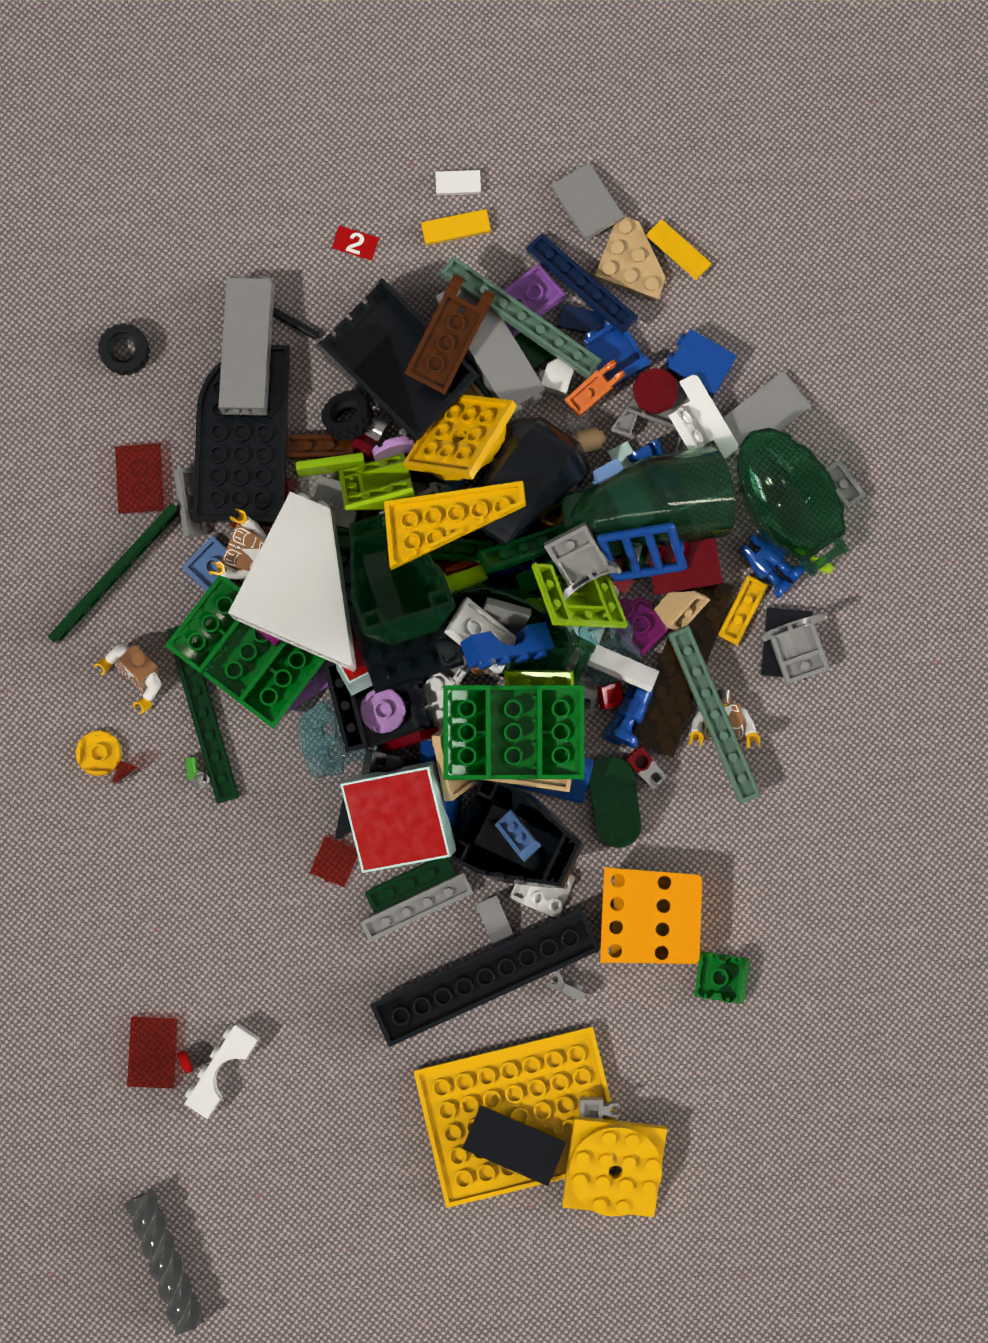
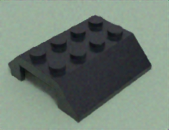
(347, 710)

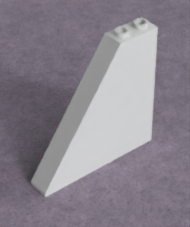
(299, 584)

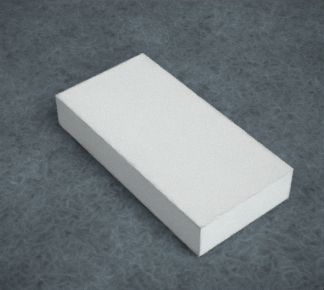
(458, 182)

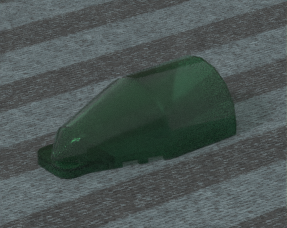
(674, 487)

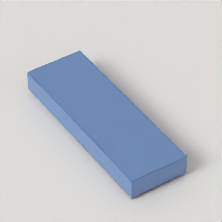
(517, 835)

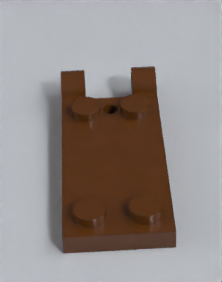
(447, 338)

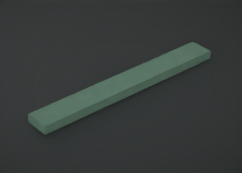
(524, 319)
(714, 715)

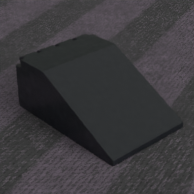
(376, 354)

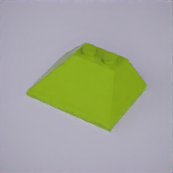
(375, 482)
(588, 606)

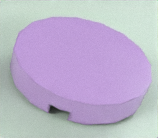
(393, 447)
(382, 711)

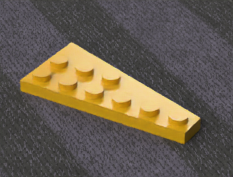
(433, 520)

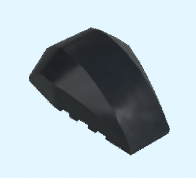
(548, 465)
(487, 852)

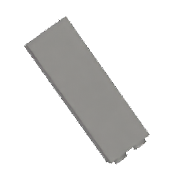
(246, 346)
(501, 360)

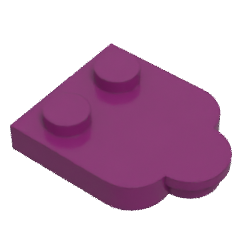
(646, 623)

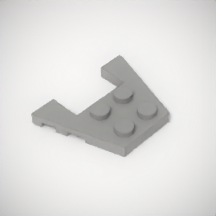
(626, 421)

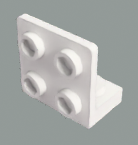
(543, 899)

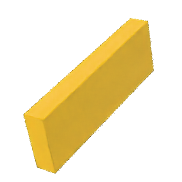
(456, 227)
(678, 249)
(742, 610)

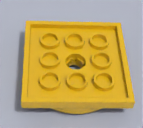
(462, 438)
(608, 1143)

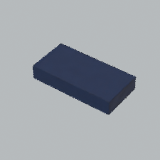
(580, 319)

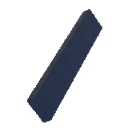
(582, 283)

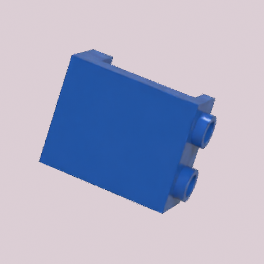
(611, 345)
(701, 358)

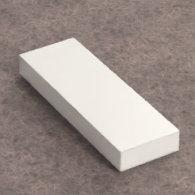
(623, 668)

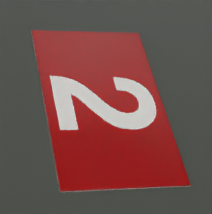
(355, 243)

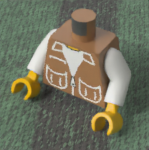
(242, 548)
(136, 669)
(739, 718)

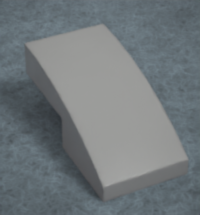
(495, 920)

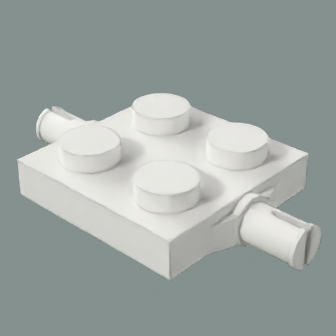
(434, 693)

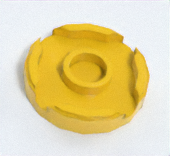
(98, 753)

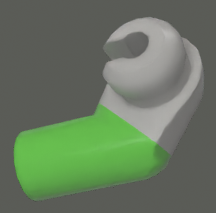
(194, 774)

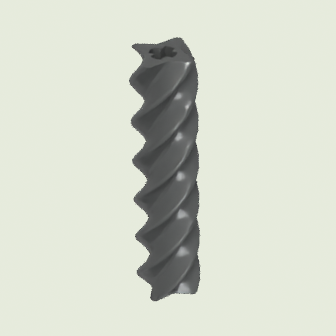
(165, 1262)

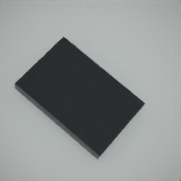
(774, 618)

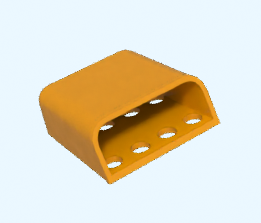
(651, 917)

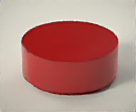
(185, 1062)

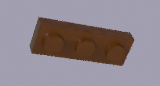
(316, 446)

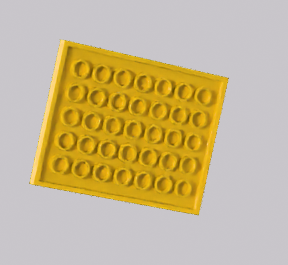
(526, 1081)

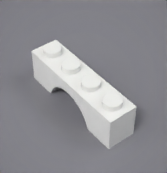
(205, 1095)

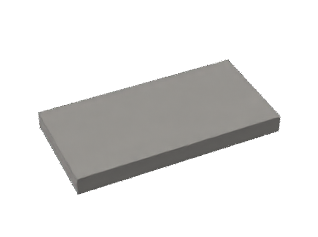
(769, 407)

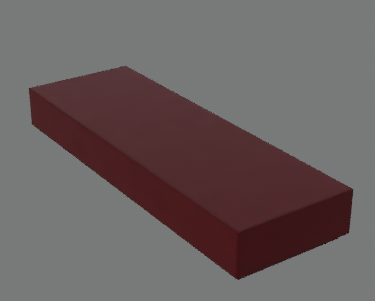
(409, 740)

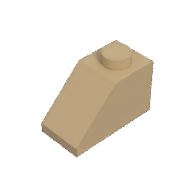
(680, 608)

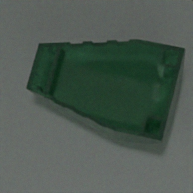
(398, 601)

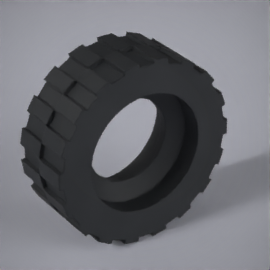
(129, 332)
(339, 404)

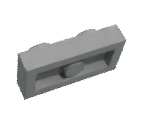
(847, 487)

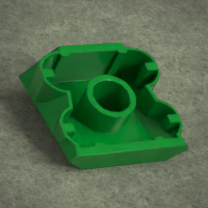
(722, 977)

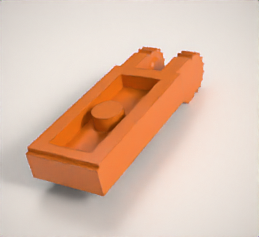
(593, 389)

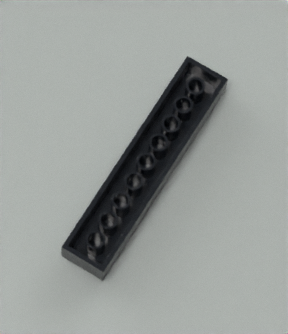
(484, 977)

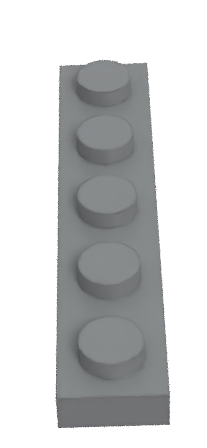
(416, 906)

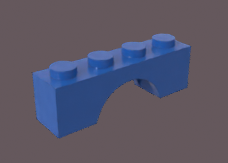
(485, 649)

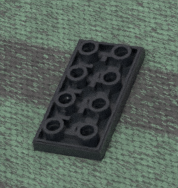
(514, 1145)

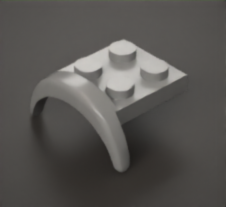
(579, 558)
(798, 648)

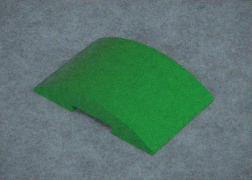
(240, 658)
(513, 732)

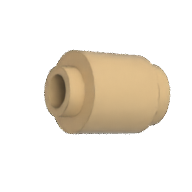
(590, 439)

